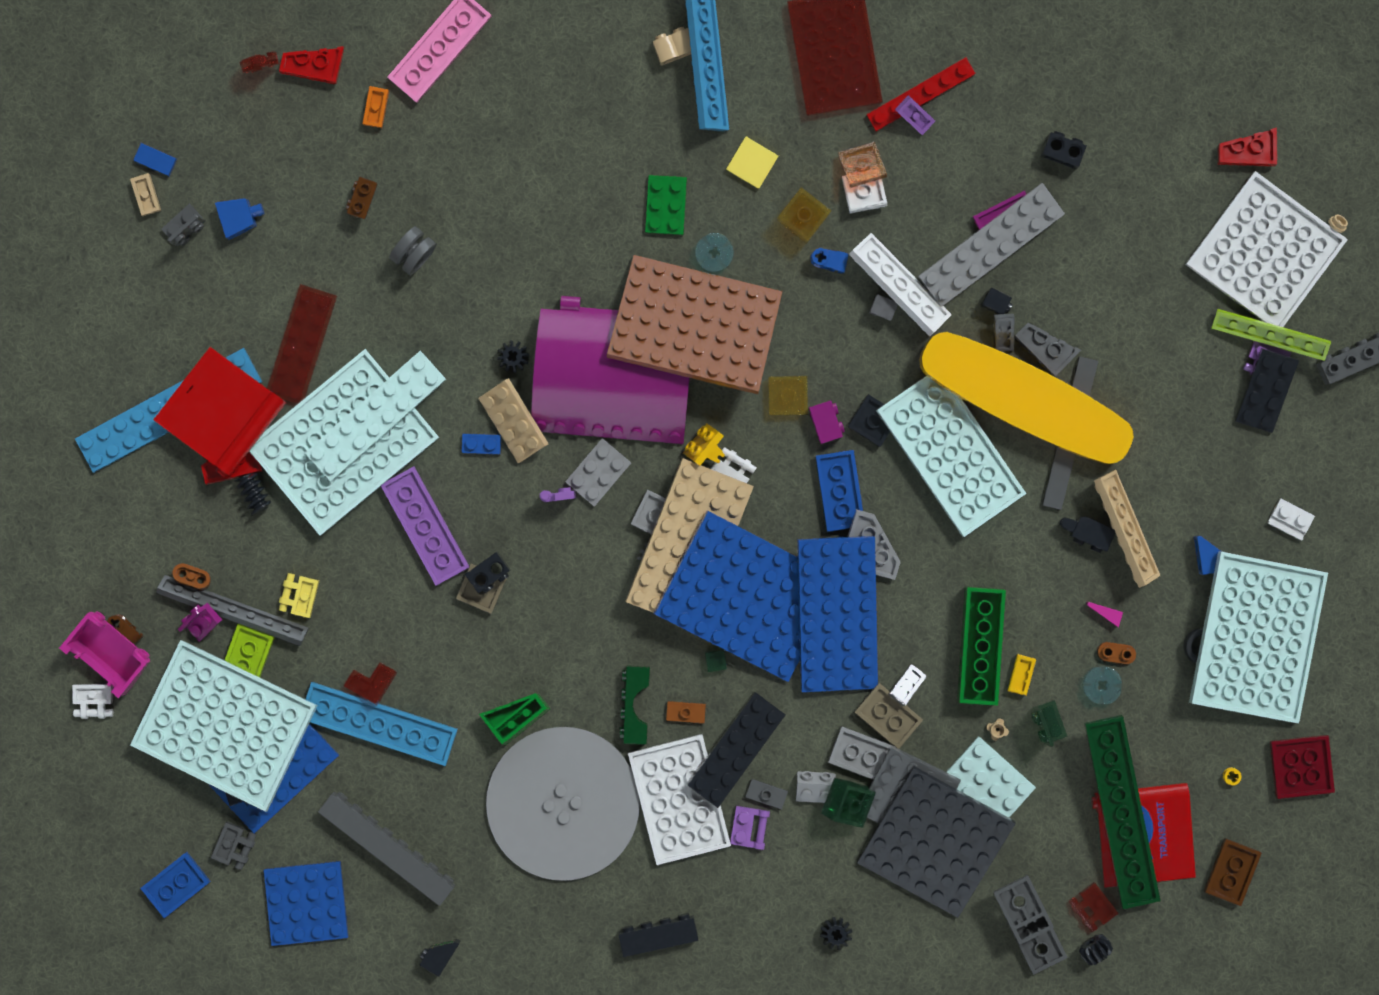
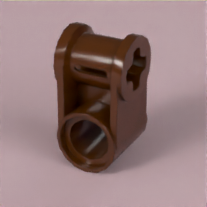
(126, 628)

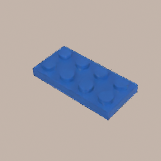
(839, 488)

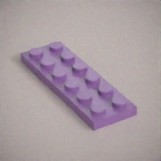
(425, 525)

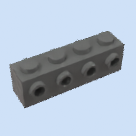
(1350, 360)

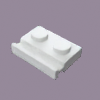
(1290, 519)

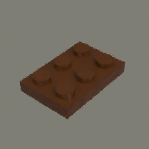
(1232, 872)

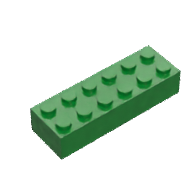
(981, 645)

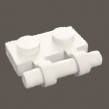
(724, 468)
(92, 694)

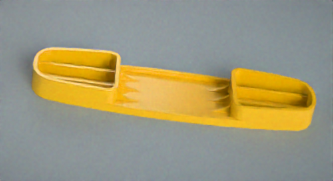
(1026, 397)

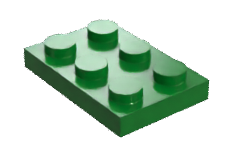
(666, 205)

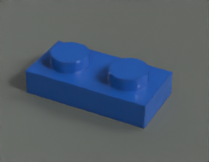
(481, 444)

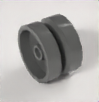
(412, 250)

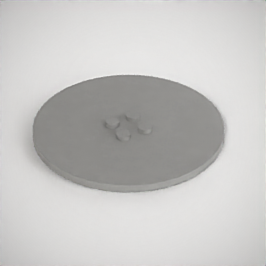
(562, 803)

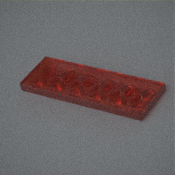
(302, 343)

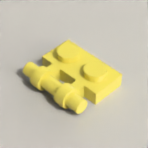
(304, 596)

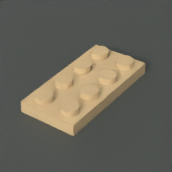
(513, 420)

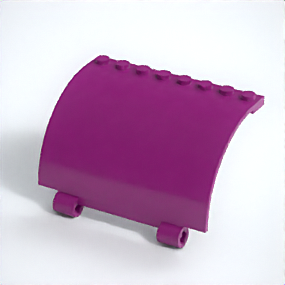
(595, 395)

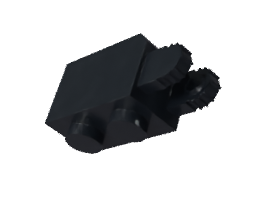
(1090, 532)

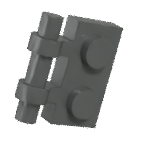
(228, 842)

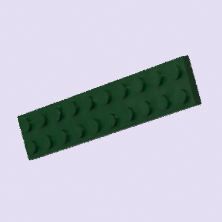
(1122, 812)

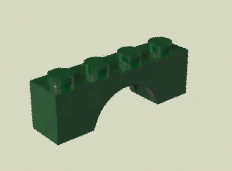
(634, 729)

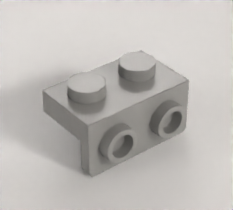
(813, 786)

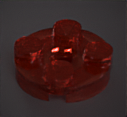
(256, 62)

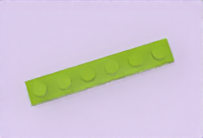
(1271, 334)

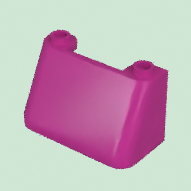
(107, 652)

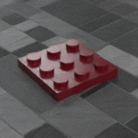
(1302, 766)

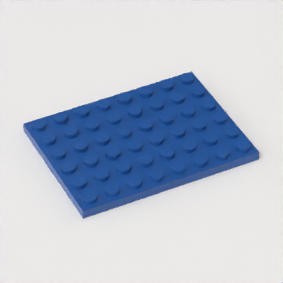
(737, 595)

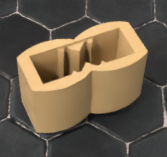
(672, 46)

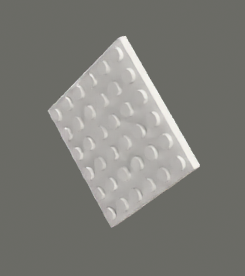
(1266, 251)

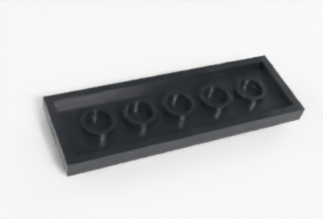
(736, 749)

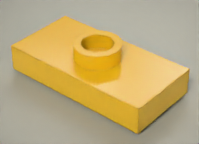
(1021, 674)

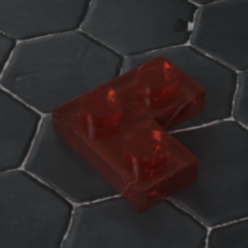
(373, 687)

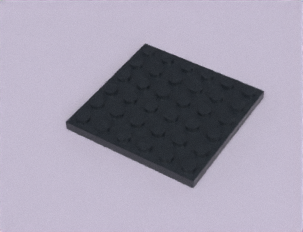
(936, 841)

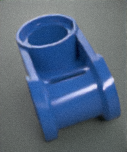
(832, 260)

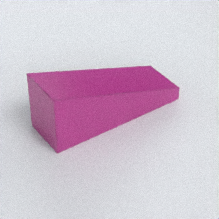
(1110, 614)

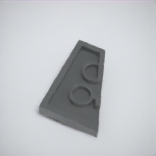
(1046, 349)

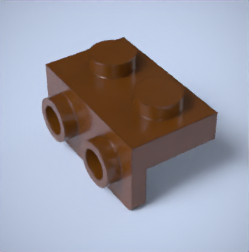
(362, 198)

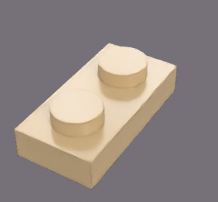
(145, 194)

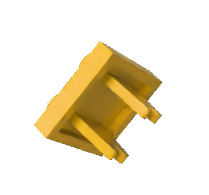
(705, 445)

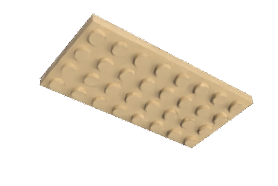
(688, 499)

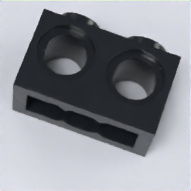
(1062, 155)
(486, 569)

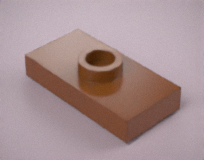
(685, 712)

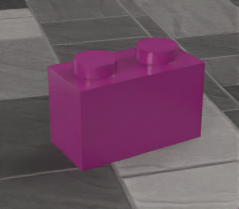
(826, 422)

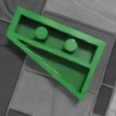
(514, 718)

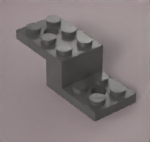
(1030, 924)

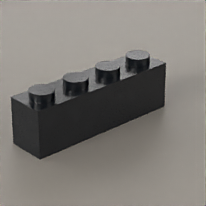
(658, 935)

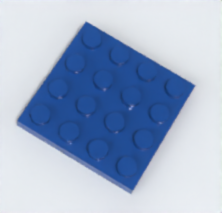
(306, 903)

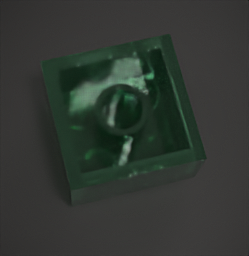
(848, 802)

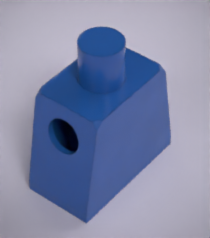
(238, 216)

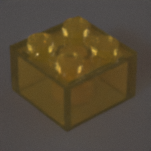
(803, 215)

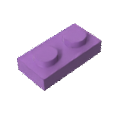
(915, 115)

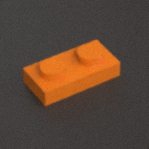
(375, 107)

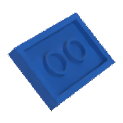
(175, 884)

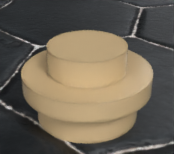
(1338, 223)

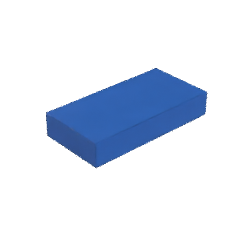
(155, 159)

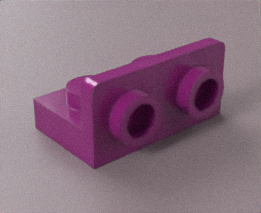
(201, 621)

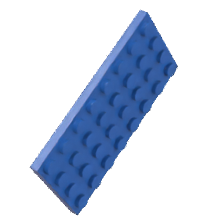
(837, 613)

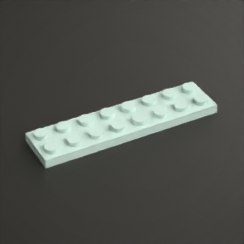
(375, 416)

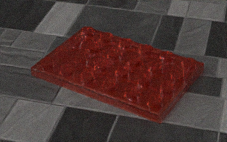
(834, 54)

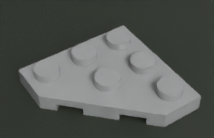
(886, 559)

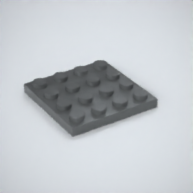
(892, 775)

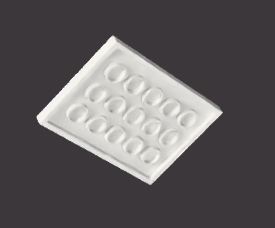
(675, 815)

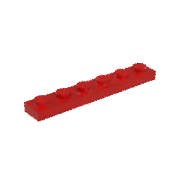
(922, 92)

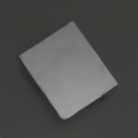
(883, 307)

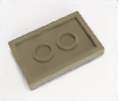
(888, 716)

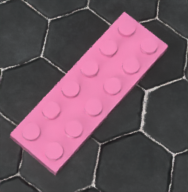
(439, 47)

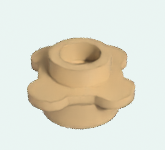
(995, 735)

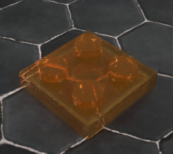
(862, 164)

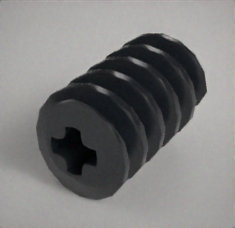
(253, 493)

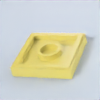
(752, 162)

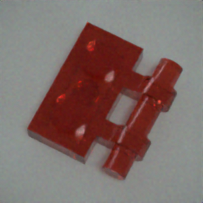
(1097, 902)

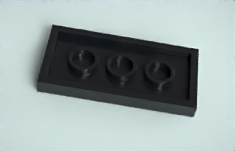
(1266, 390)

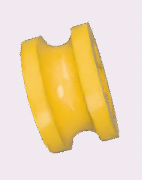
(1229, 781)

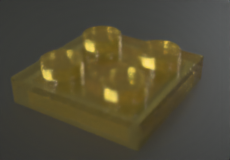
(788, 395)

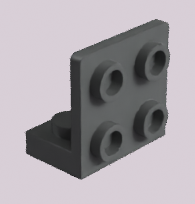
(183, 226)

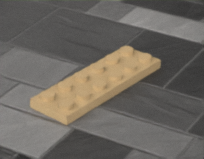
(1127, 528)

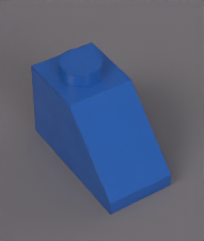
(1206, 555)

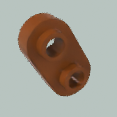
(192, 576)
(1117, 652)

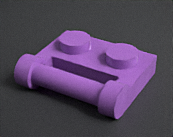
(743, 827)

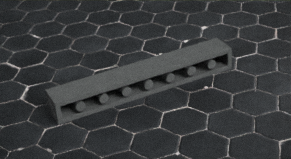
(387, 848)

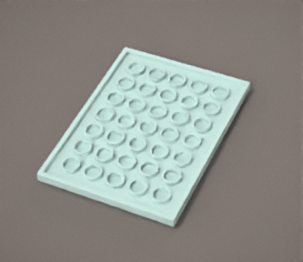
(284, 446)
(1258, 637)
(223, 725)

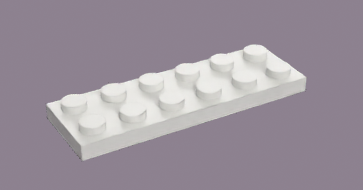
(900, 284)

